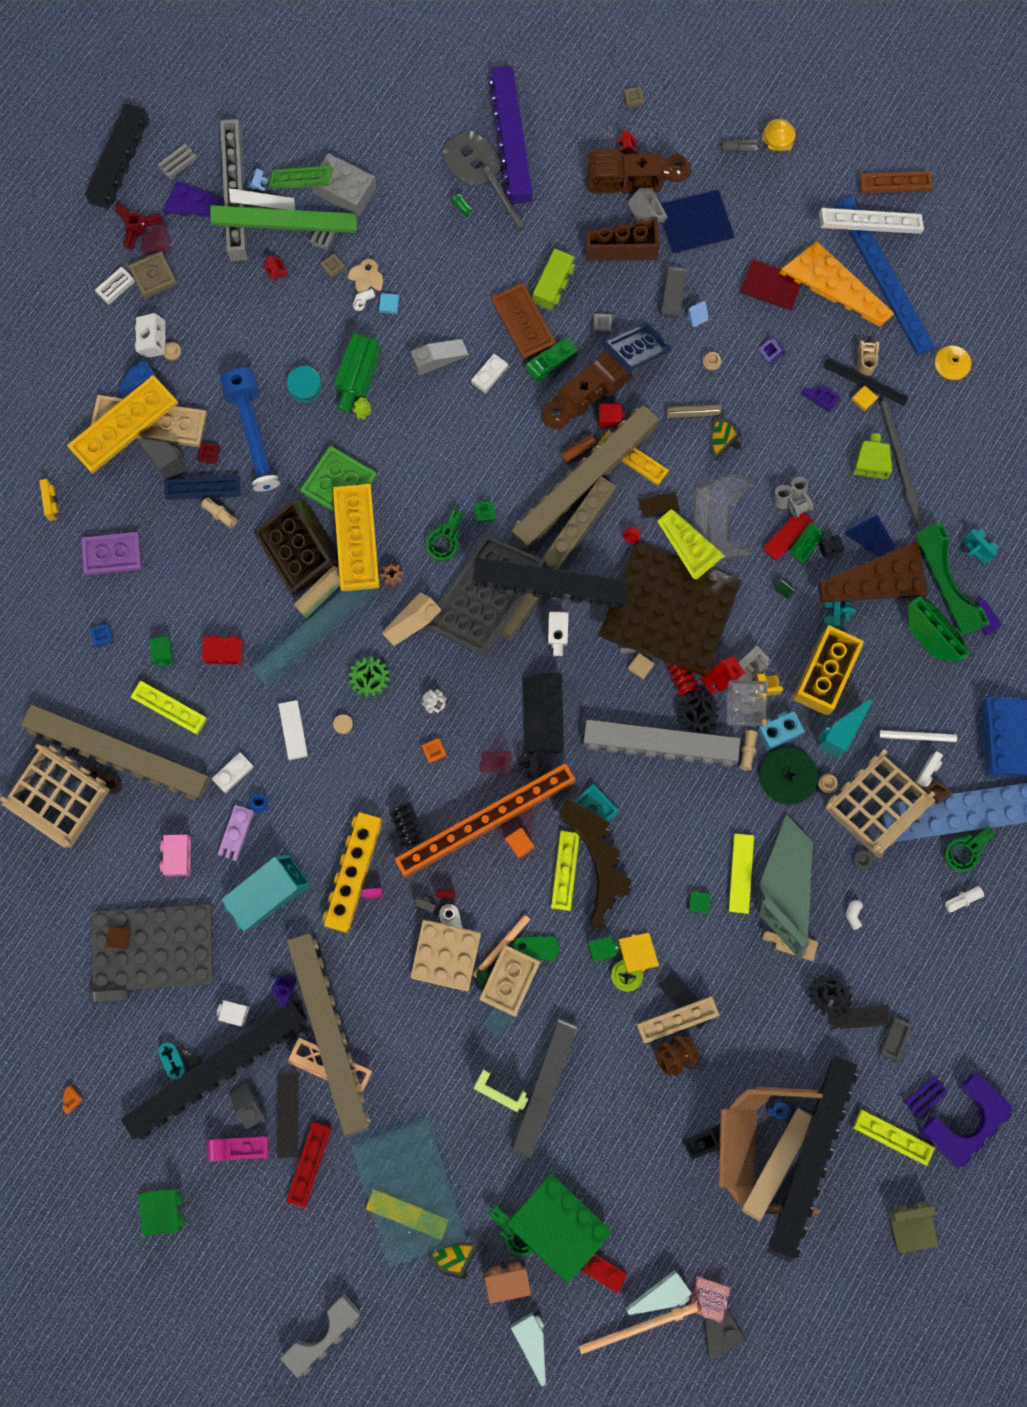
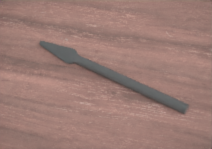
(910, 494)

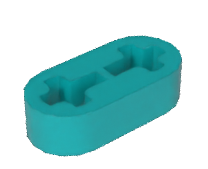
(167, 1062)

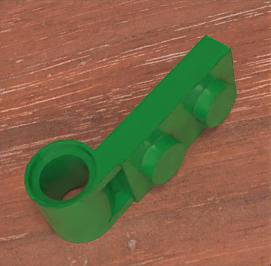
(551, 358)

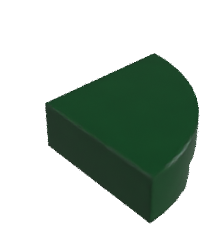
(482, 977)

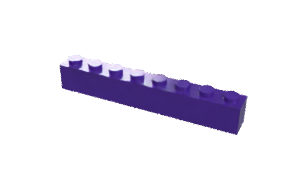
(512, 136)

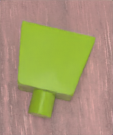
(874, 458)

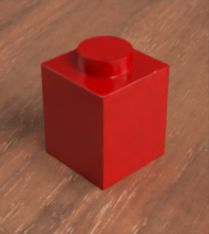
(610, 415)

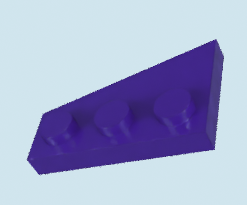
(191, 200)

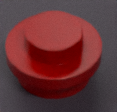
(631, 535)

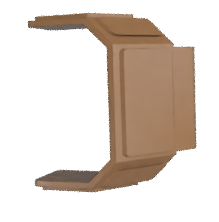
(739, 1141)

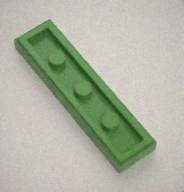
(301, 177)

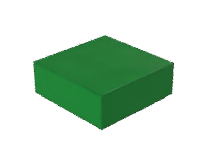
(699, 902)

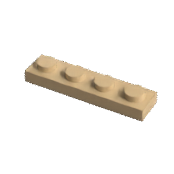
(678, 1019)

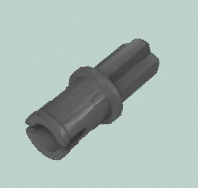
(739, 145)

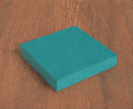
(597, 803)

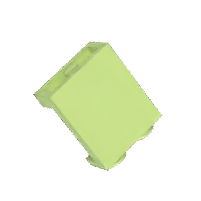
(499, 1097)

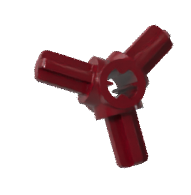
(135, 224)

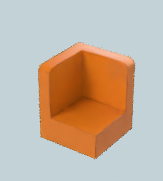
(519, 843)

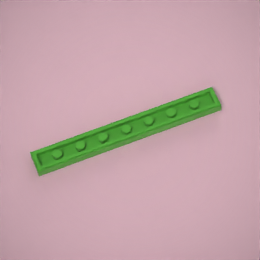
(283, 219)

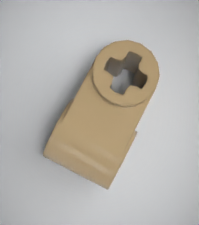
(867, 354)

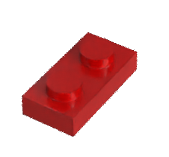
(604, 1273)

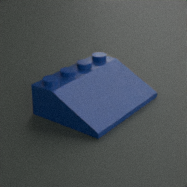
(1005, 736)

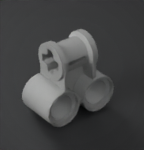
(794, 498)

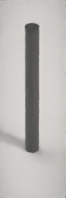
(515, 217)

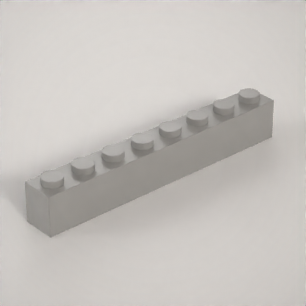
(234, 179)
(661, 742)

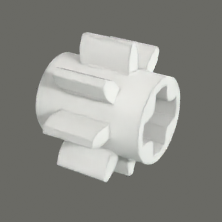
(434, 701)

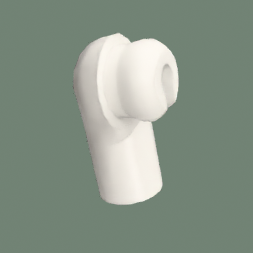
(361, 298)
(852, 913)

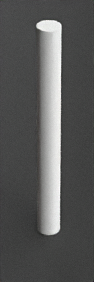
(917, 736)

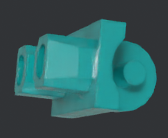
(979, 546)
(837, 619)

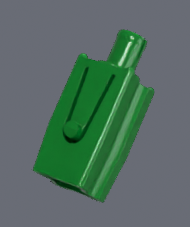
(356, 370)

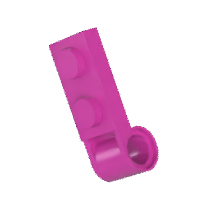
(237, 1148)

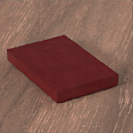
(770, 286)

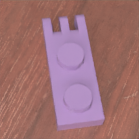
(236, 832)

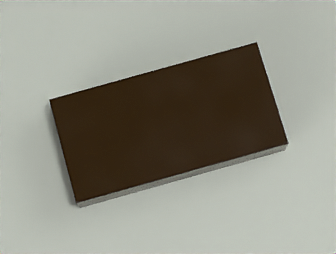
(659, 505)

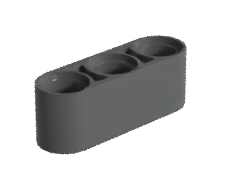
(673, 291)

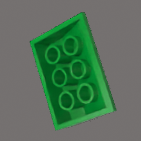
(559, 1228)

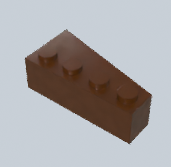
(625, 242)

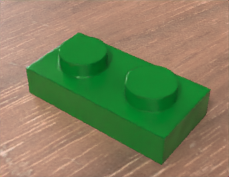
(806, 543)

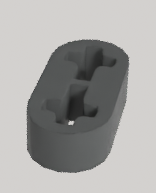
(108, 996)

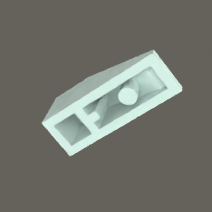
(664, 1294)
(530, 1337)

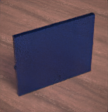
(696, 221)

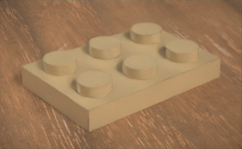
(509, 981)

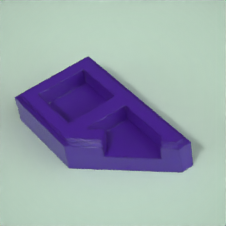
(822, 397)
(992, 618)
(283, 989)

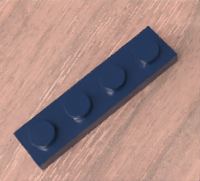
(202, 487)

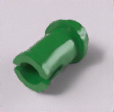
(461, 204)

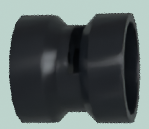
(830, 546)

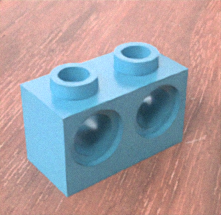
(782, 734)

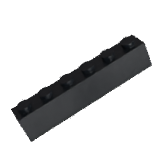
(117, 156)

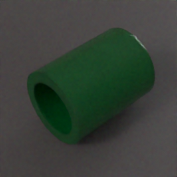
(785, 589)

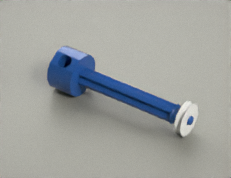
(240, 388)

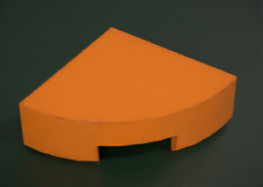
(71, 1100)

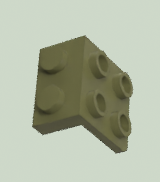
(913, 1227)

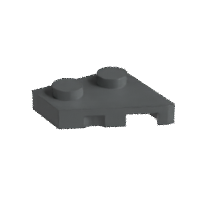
(722, 1335)

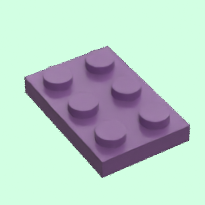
(111, 553)

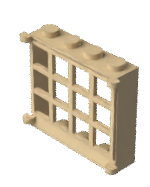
(37, 820)
(902, 822)

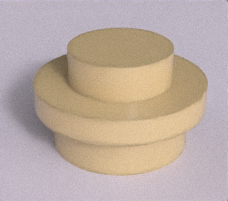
(172, 351)
(712, 361)
(828, 783)

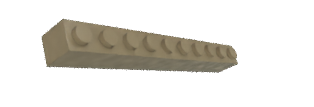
(582, 480)
(566, 545)
(115, 752)
(327, 1035)

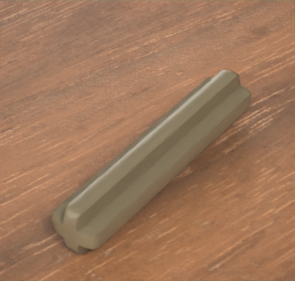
(693, 411)

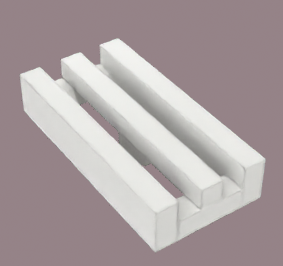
(116, 288)

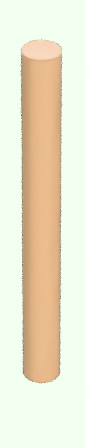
(506, 941)

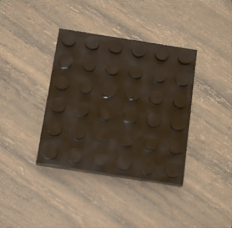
(671, 611)

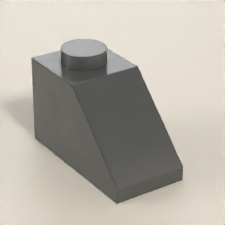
(247, 1106)

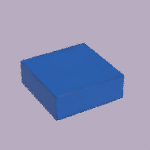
(101, 635)

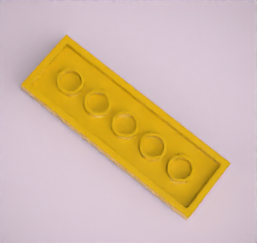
(122, 424)
(356, 537)

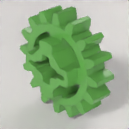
(361, 676)

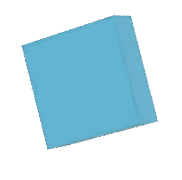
(389, 303)

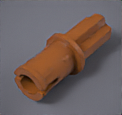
(578, 448)

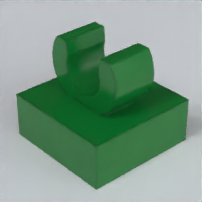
(485, 512)

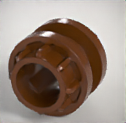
(678, 1054)

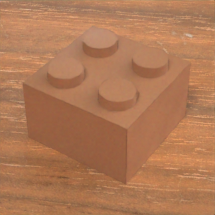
(507, 1282)

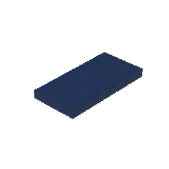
(636, 347)

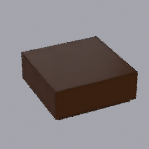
(941, 792)
(118, 938)

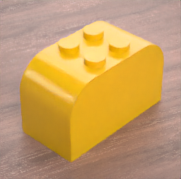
(827, 670)

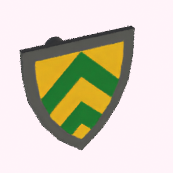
(723, 435)
(454, 1258)

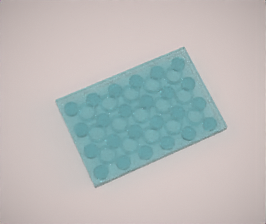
(408, 1192)

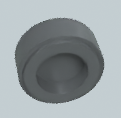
(862, 860)

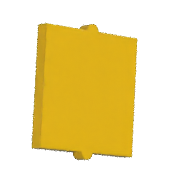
(638, 952)

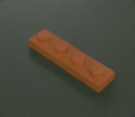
(895, 182)

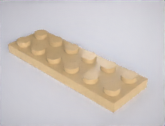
(177, 426)

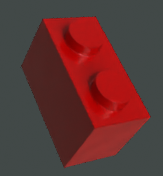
(223, 650)

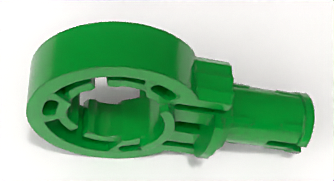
(450, 526)
(978, 841)
(502, 1219)

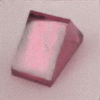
(156, 241)
(496, 762)

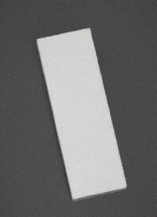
(293, 730)

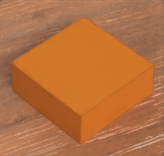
(434, 750)

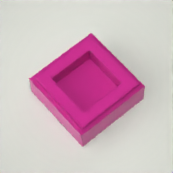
(372, 893)

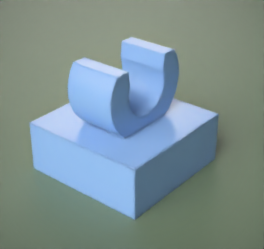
(255, 180)

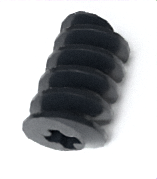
(405, 825)

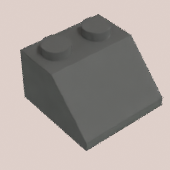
(164, 457)

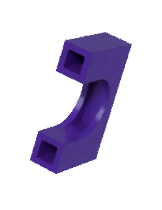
(992, 1111)

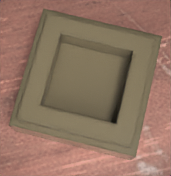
(633, 97)
(332, 266)

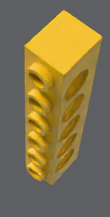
(343, 922)

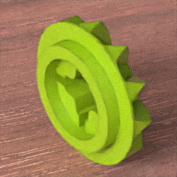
(618, 981)

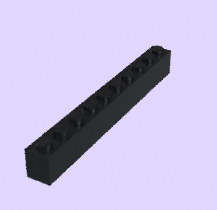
(213, 1070)
(811, 1160)

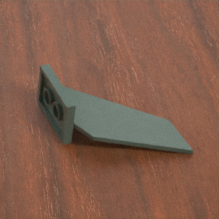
(787, 887)

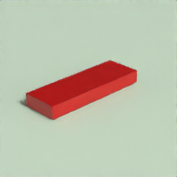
(787, 536)

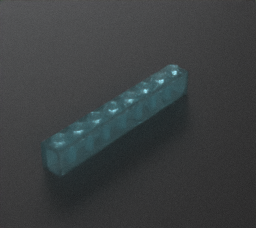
(310, 634)

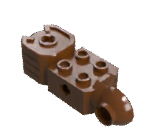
(615, 173)
(584, 390)

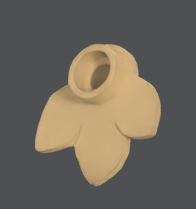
(364, 278)

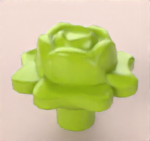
(362, 408)

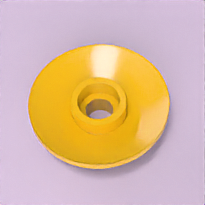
(948, 368)

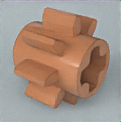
(397, 574)

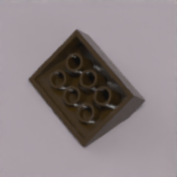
(297, 546)

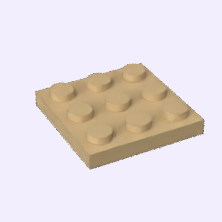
(445, 955)

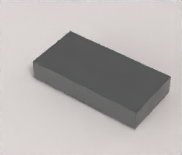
(896, 1039)

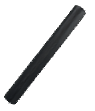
(862, 380)

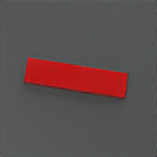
(309, 1164)

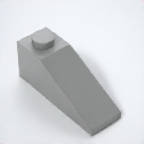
(437, 355)

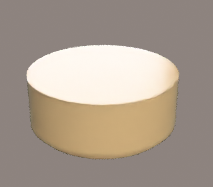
(343, 724)

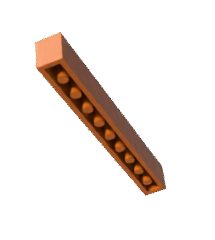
(485, 820)

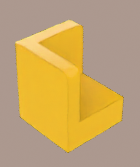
(773, 683)

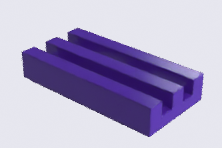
(939, 1086)

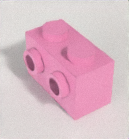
(176, 855)

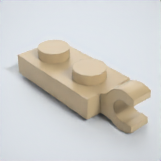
(781, 946)

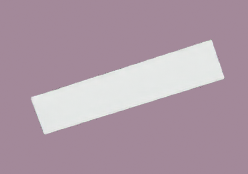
(260, 199)

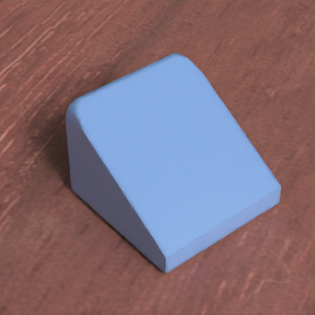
(698, 314)

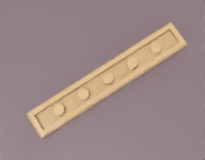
(777, 1166)

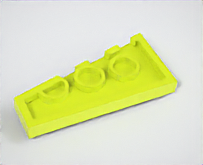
(690, 545)

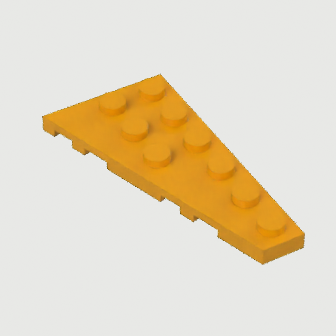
(833, 281)

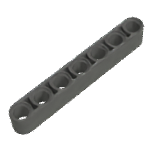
(545, 1088)

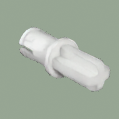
(964, 899)

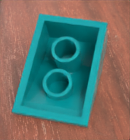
(839, 736)

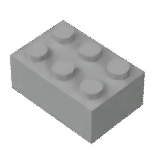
(348, 186)

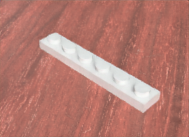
(871, 220)

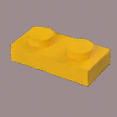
(48, 492)

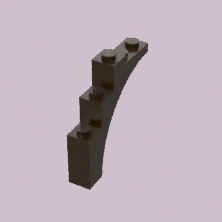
(604, 856)

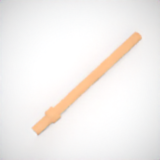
(677, 1314)

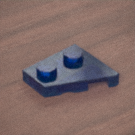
(872, 536)

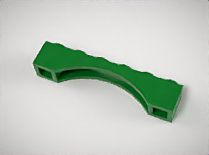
(935, 545)

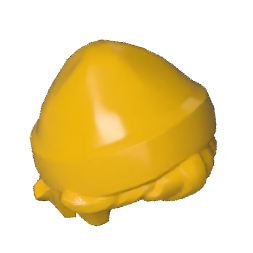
(779, 135)

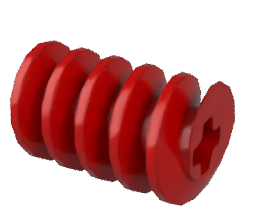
(682, 679)

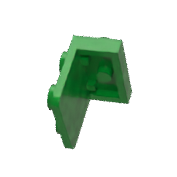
(161, 1212)

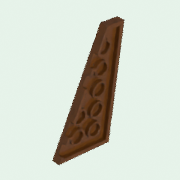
(887, 577)

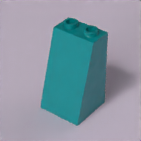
(265, 892)

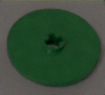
(780, 788)

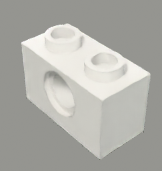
(150, 335)

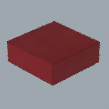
(208, 453)
(445, 894)

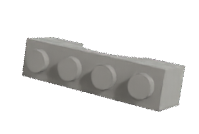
(302, 1354)

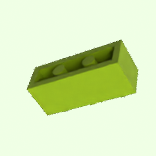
(554, 279)

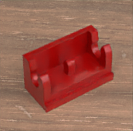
(721, 674)

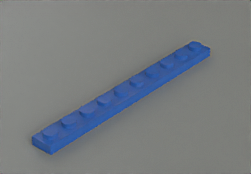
(889, 285)

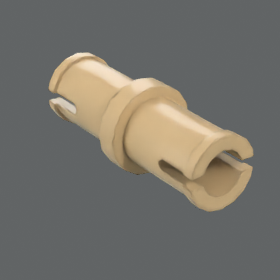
(219, 512)
(748, 750)

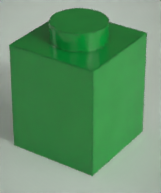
(161, 651)
(603, 949)

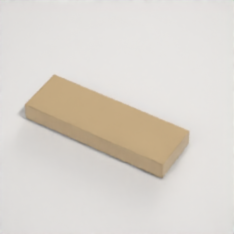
(318, 592)

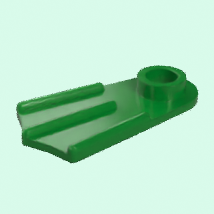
(539, 947)

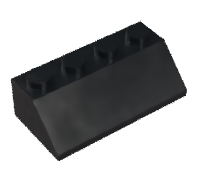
(543, 713)

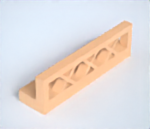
(318, 1070)

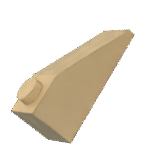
(411, 619)

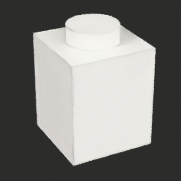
(233, 1013)

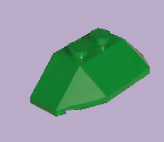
(935, 632)

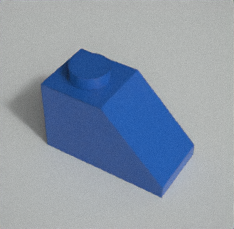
(135, 378)

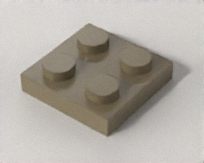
(152, 274)

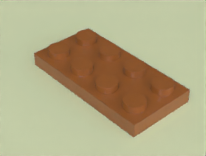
(523, 321)

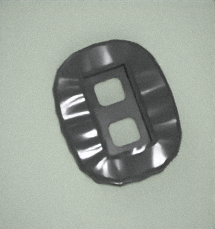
(461, 165)

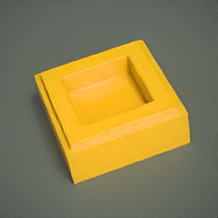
(864, 398)

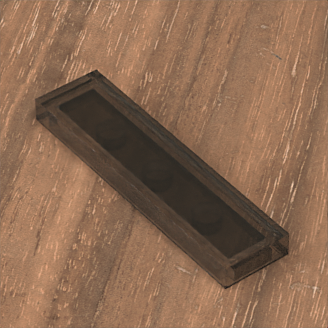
(288, 1116)

